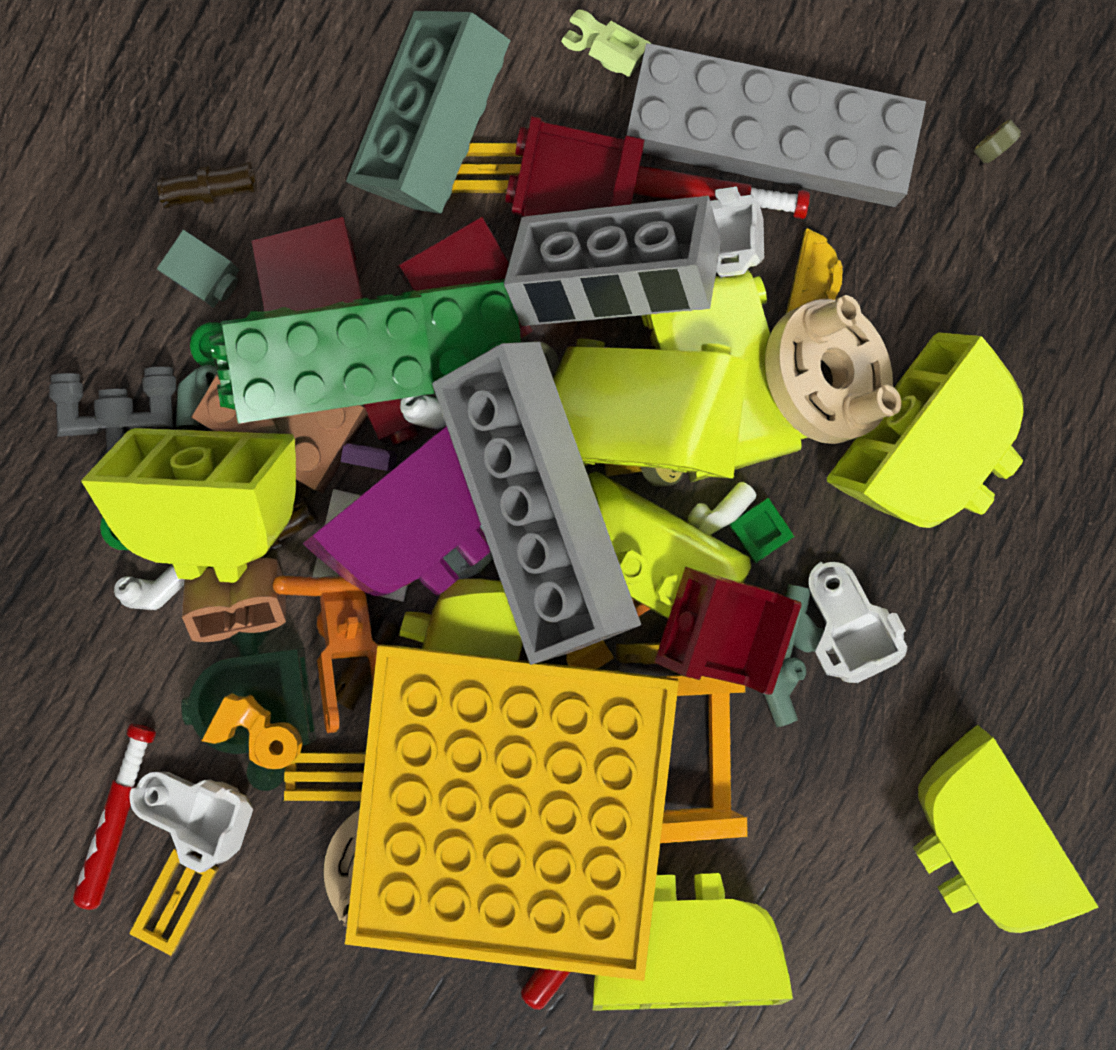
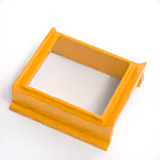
(718, 819)

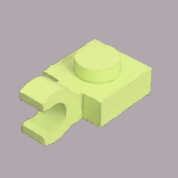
(611, 44)

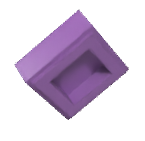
(369, 456)

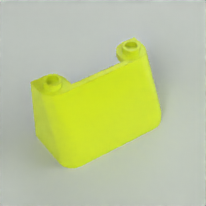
(740, 323)
(654, 406)

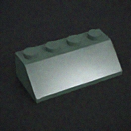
(429, 109)

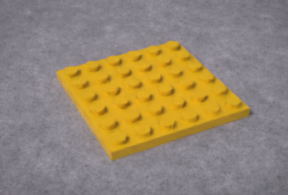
(511, 811)

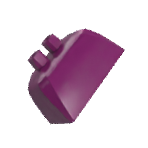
(406, 525)

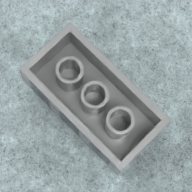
(614, 262)

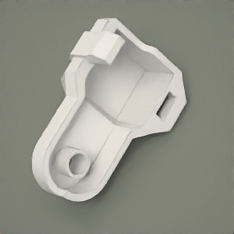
(740, 231)
(858, 633)
(199, 816)

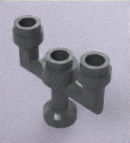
(113, 408)

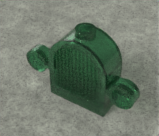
(275, 681)

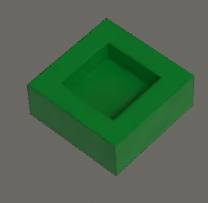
(761, 530)

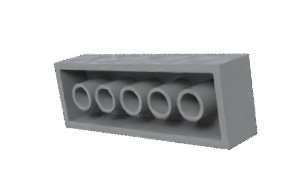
(775, 125)
(535, 501)

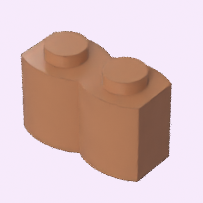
(222, 609)

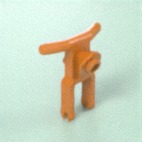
(341, 622)

